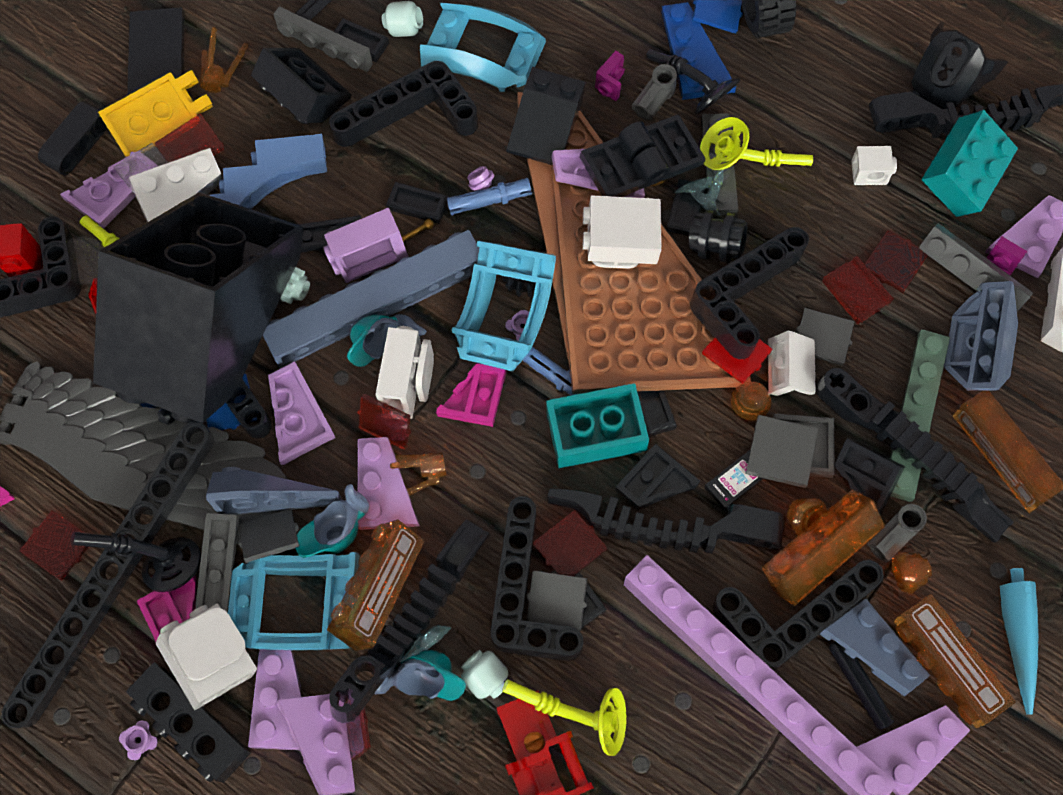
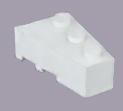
(175, 182)
(1053, 316)

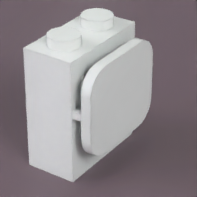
(622, 231)
(405, 369)
(205, 654)

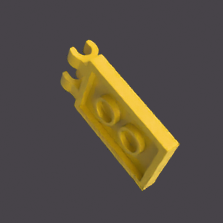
(153, 112)

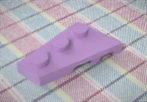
(1037, 234)
(915, 748)

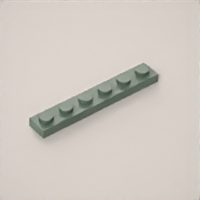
(920, 401)

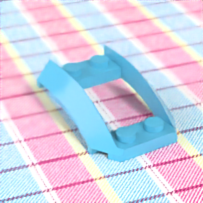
(449, 31)
(510, 262)
(248, 593)

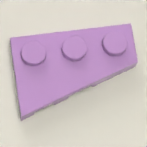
(571, 170)
(101, 197)
(297, 415)
(382, 485)
(275, 681)
(321, 743)

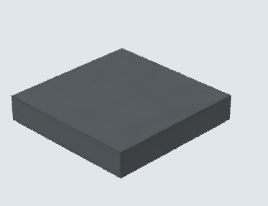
(782, 451)
(823, 454)

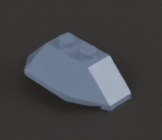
(983, 338)

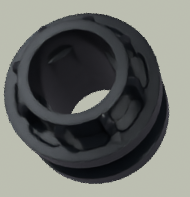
(718, 235)

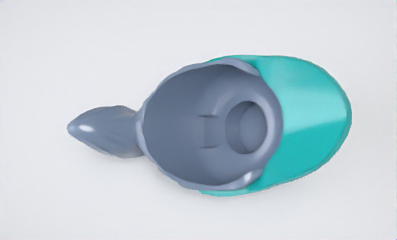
(370, 336)
(334, 527)
(426, 675)

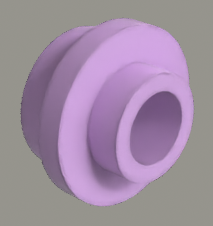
(480, 178)

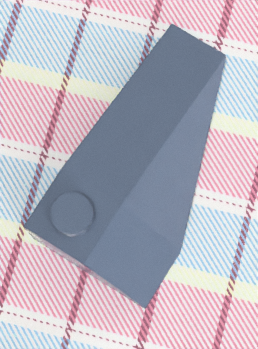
(248, 492)

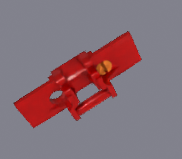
(530, 737)

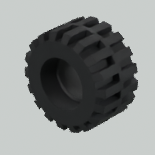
(769, 16)

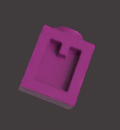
(609, 75)
(1006, 255)

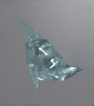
(706, 200)
(427, 640)

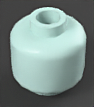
(402, 19)
(484, 674)

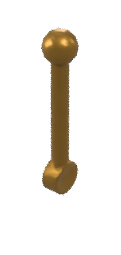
(428, 224)

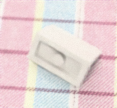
(791, 364)

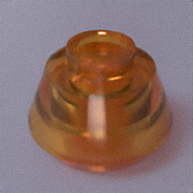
(751, 400)
(804, 513)
(910, 571)

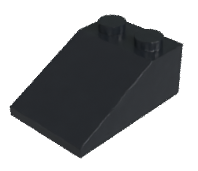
(545, 115)

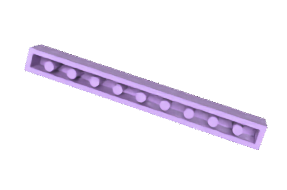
(756, 682)

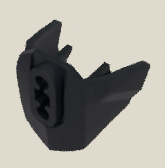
(966, 71)

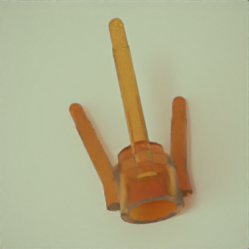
(212, 75)
(430, 466)

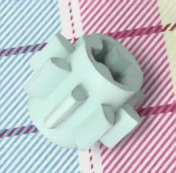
(296, 287)

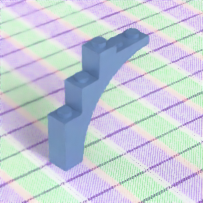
(272, 166)

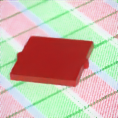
(738, 368)

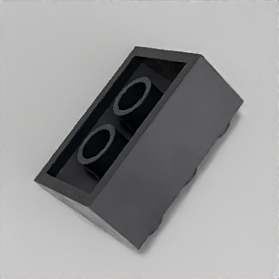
(299, 84)

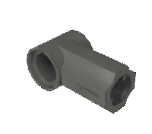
(655, 92)
(896, 533)

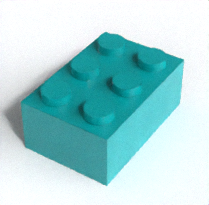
(970, 163)
(597, 425)

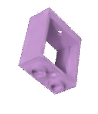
(365, 246)

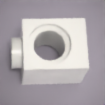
(873, 165)

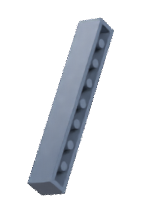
(380, 294)

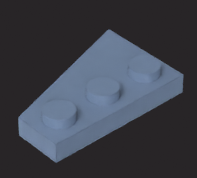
(875, 643)

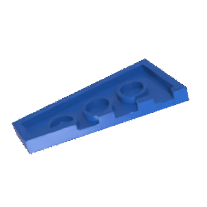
(691, 42)

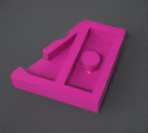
(476, 397)
(166, 607)

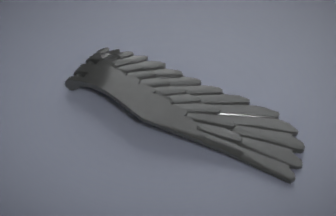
(114, 444)

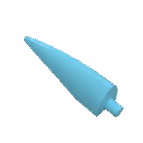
(1021, 627)

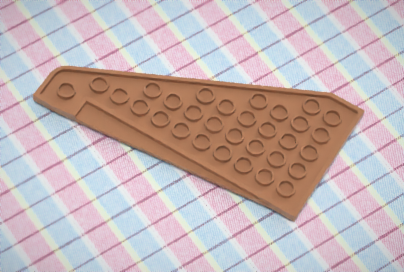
(619, 320)

